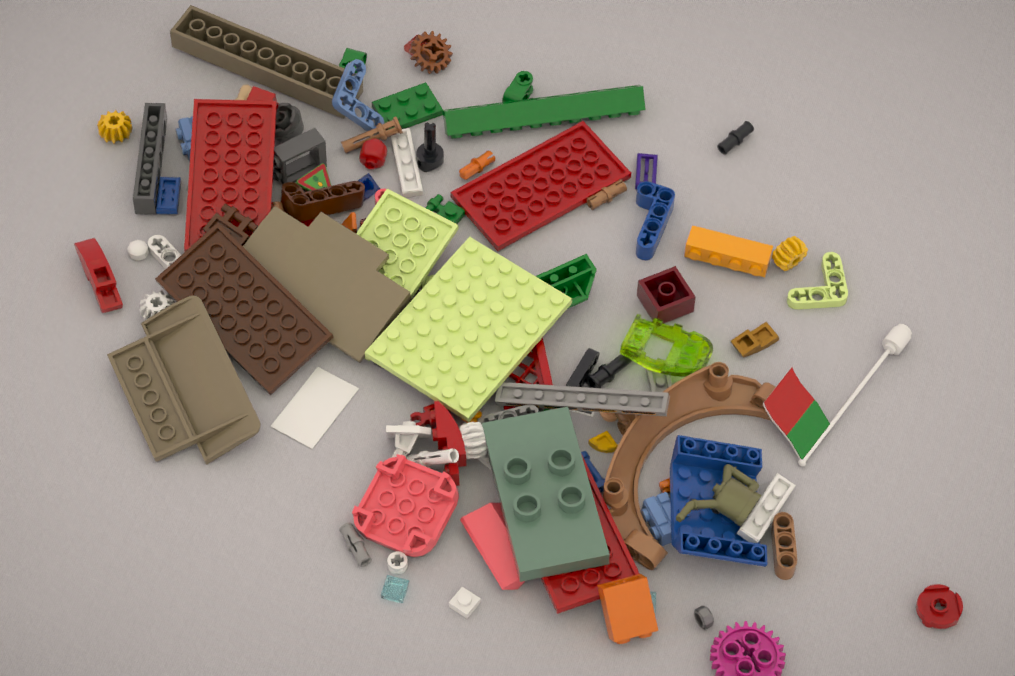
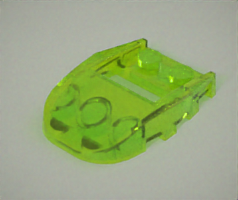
(687, 355)

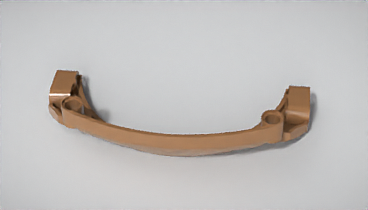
(692, 398)

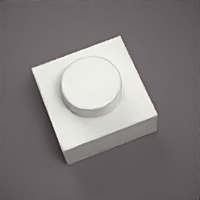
(464, 602)

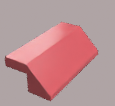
(490, 536)

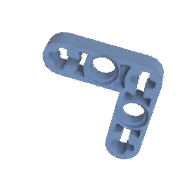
(349, 97)

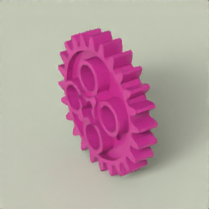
(764, 648)

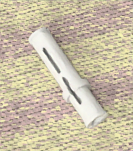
(435, 458)

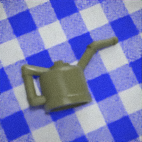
(730, 497)

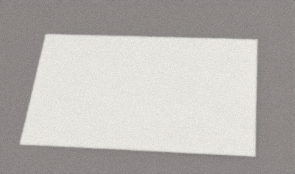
(314, 407)

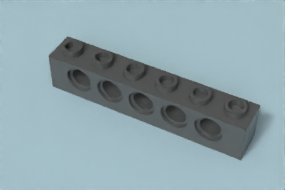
(150, 158)

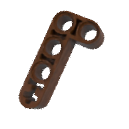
(327, 200)

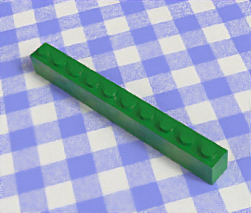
(543, 110)

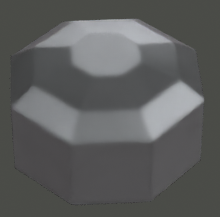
(703, 617)

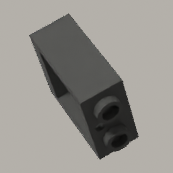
(305, 142)

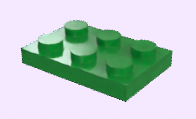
(409, 106)

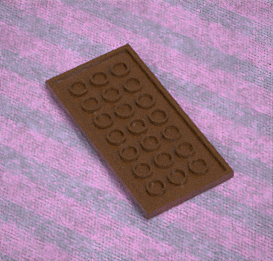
(249, 308)

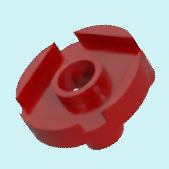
(939, 618)

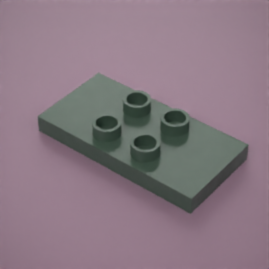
(545, 494)

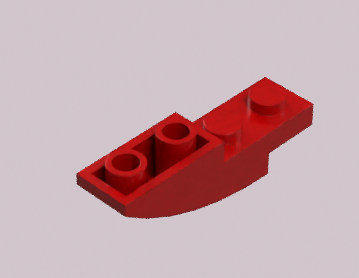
(99, 274)
(448, 437)

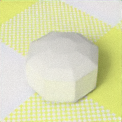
(138, 250)

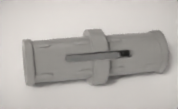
(355, 544)

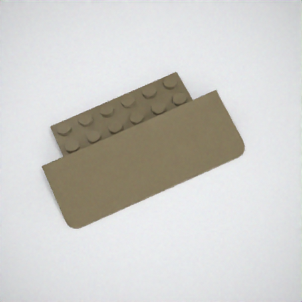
(184, 385)

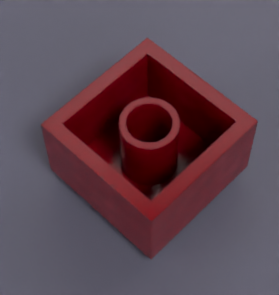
(666, 295)

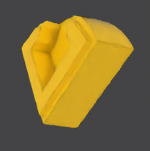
(603, 443)

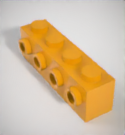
(728, 251)

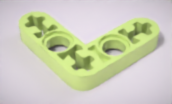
(827, 291)

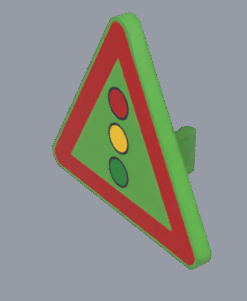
(315, 179)

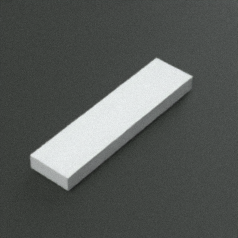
(406, 164)
(766, 509)

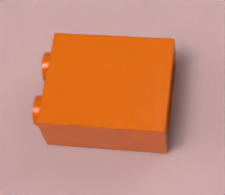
(628, 608)

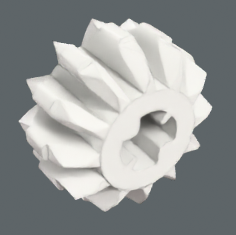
(154, 303)
(474, 440)

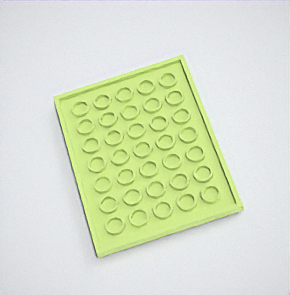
(468, 328)

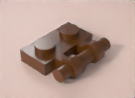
(232, 213)

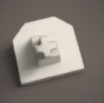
(406, 436)

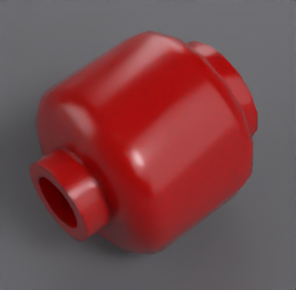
(373, 154)

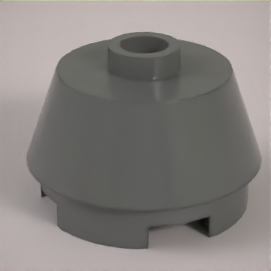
(288, 122)

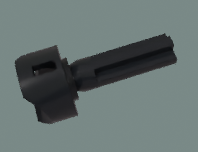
(429, 154)

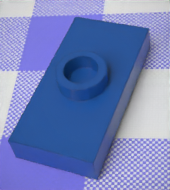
(168, 195)

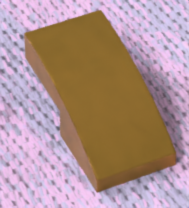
(755, 341)

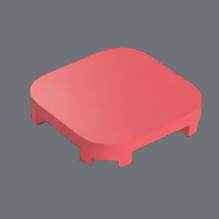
(406, 506)

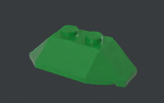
(572, 278)

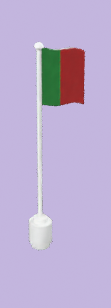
(800, 415)

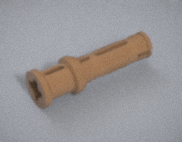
(381, 129)

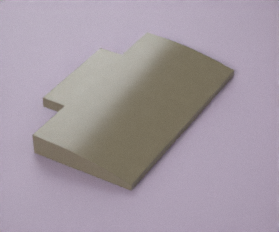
(331, 276)

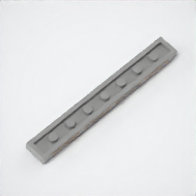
(583, 399)

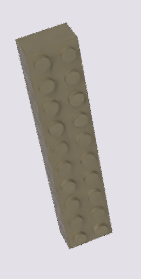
(259, 58)

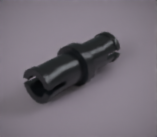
(735, 137)

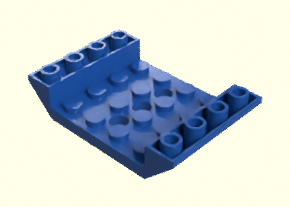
(693, 474)

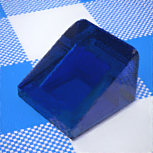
(370, 186)

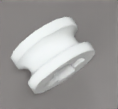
(403, 563)

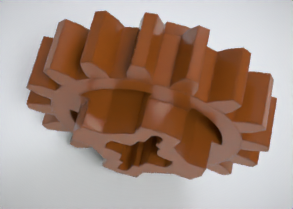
(430, 52)

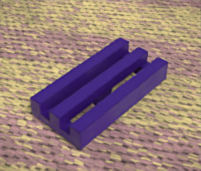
(654, 172)

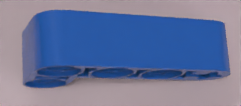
(660, 203)

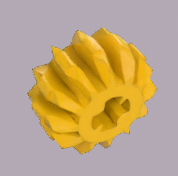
(114, 126)
(789, 253)

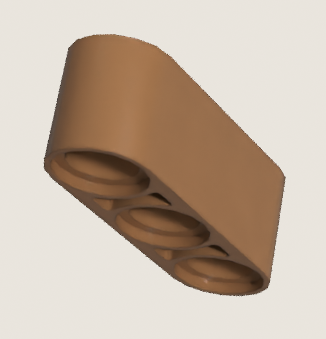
(781, 554)

